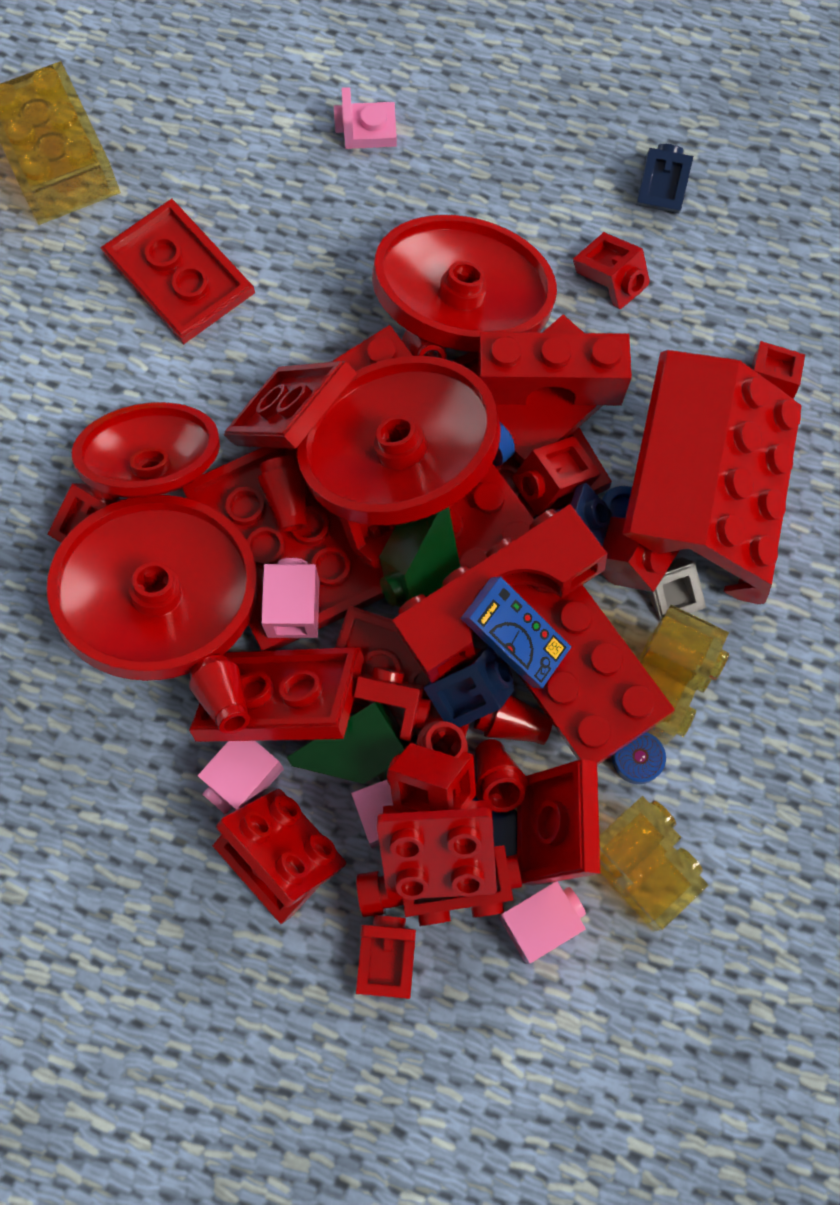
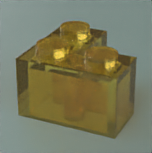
(682, 658)
(646, 867)

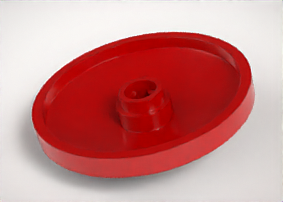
(462, 278)
(402, 441)
(152, 587)

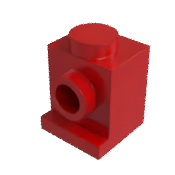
(431, 780)

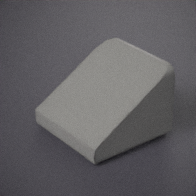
(679, 588)

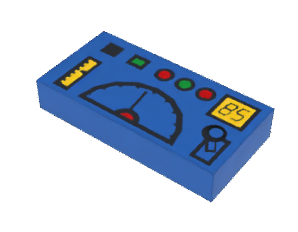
(516, 632)

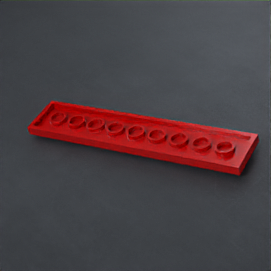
(600, 689)

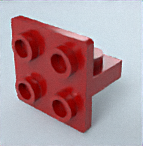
(277, 852)
(438, 852)

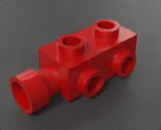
(431, 911)

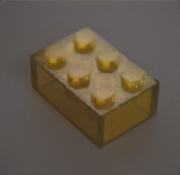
(52, 144)

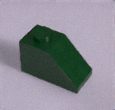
(418, 558)
(364, 752)

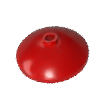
(146, 449)

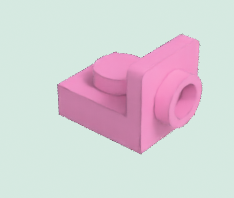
(365, 123)

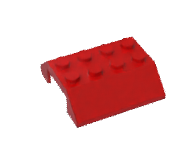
(715, 467)

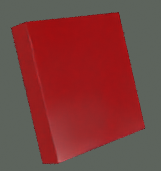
(559, 824)

